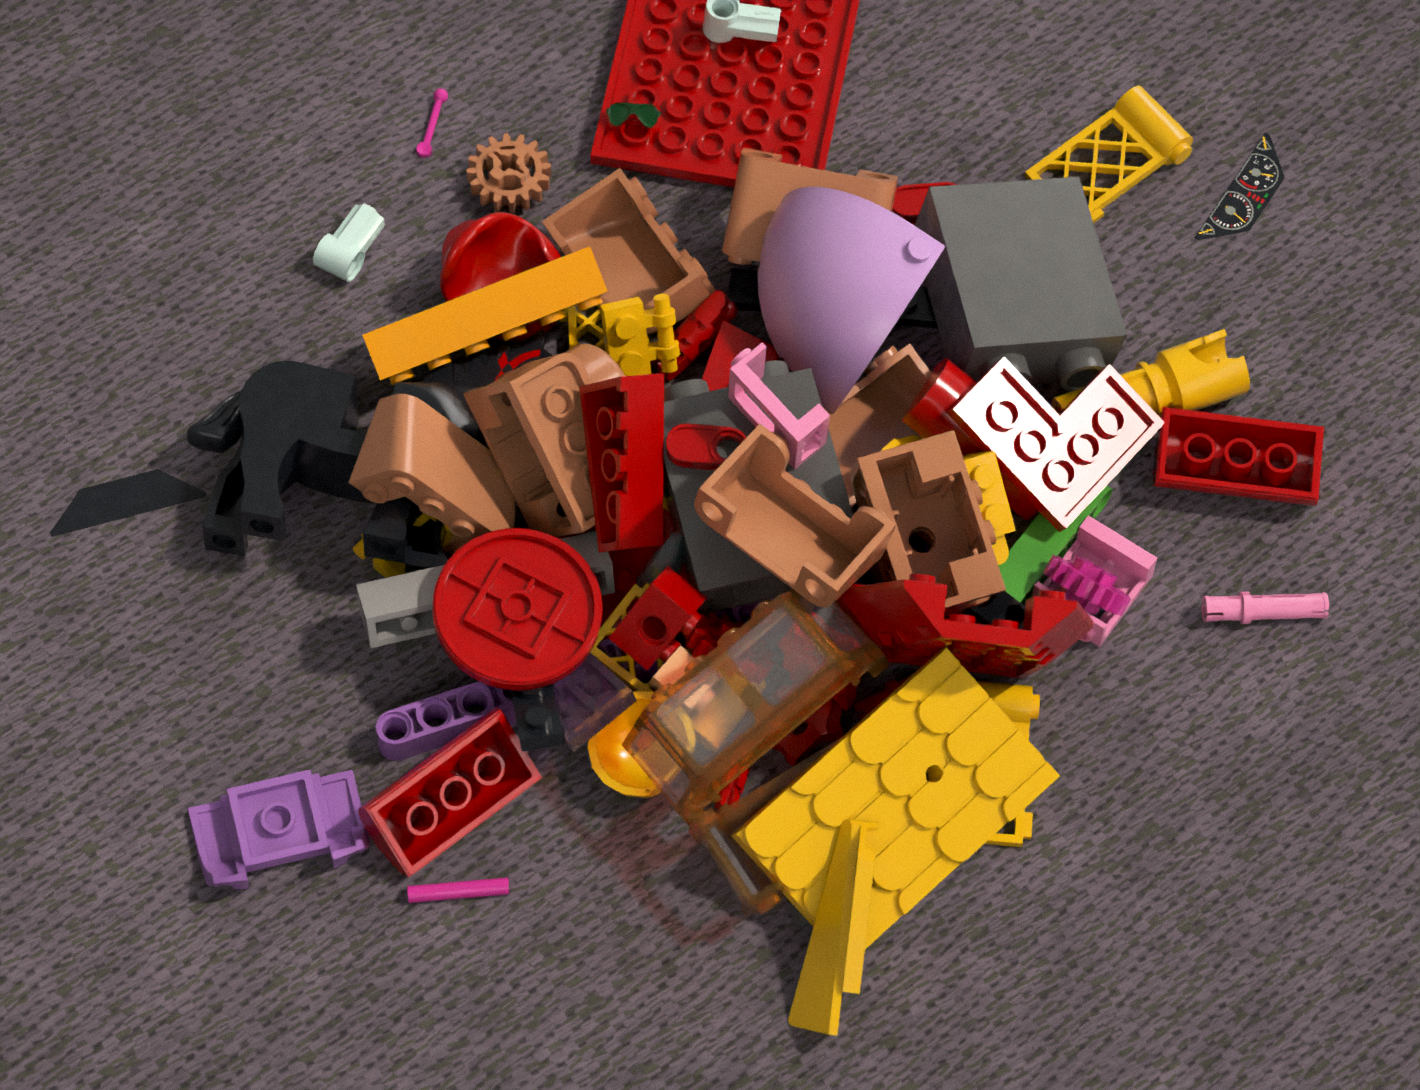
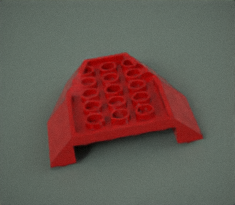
(910, 627)

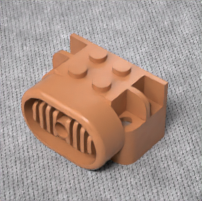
(542, 437)
(931, 498)

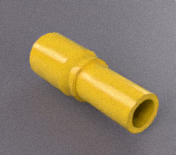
(1184, 376)

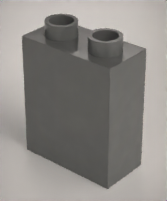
(1021, 280)
(711, 561)

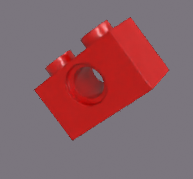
(671, 601)

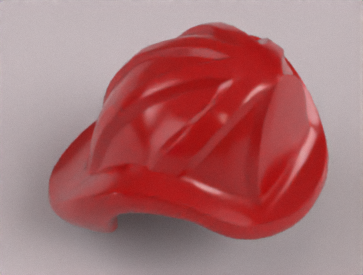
(491, 251)

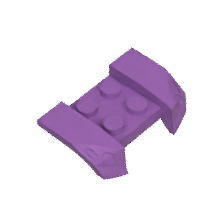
(277, 825)

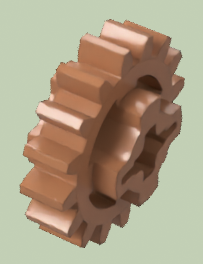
(509, 173)

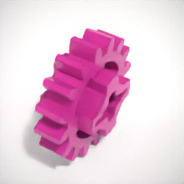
(1087, 585)

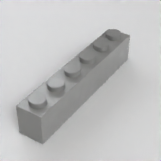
(402, 604)

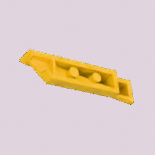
(839, 932)

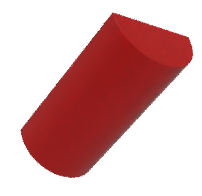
(930, 418)
(1238, 456)
(449, 794)

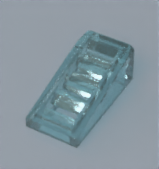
(666, 555)

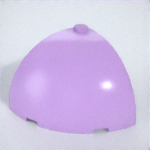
(837, 282)

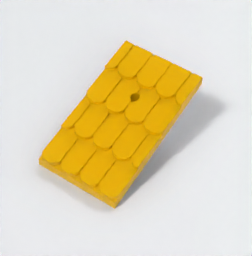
(977, 783)

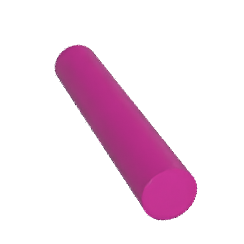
(458, 890)

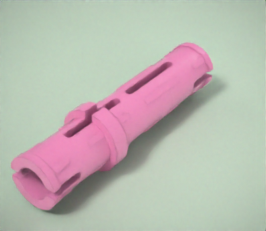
(1264, 607)

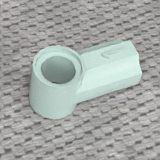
(734, 19)
(345, 250)

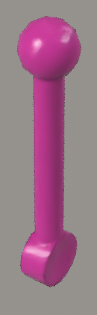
(424, 148)

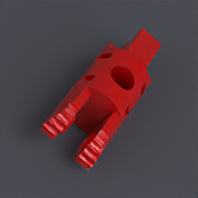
(699, 330)

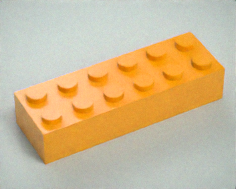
(484, 314)

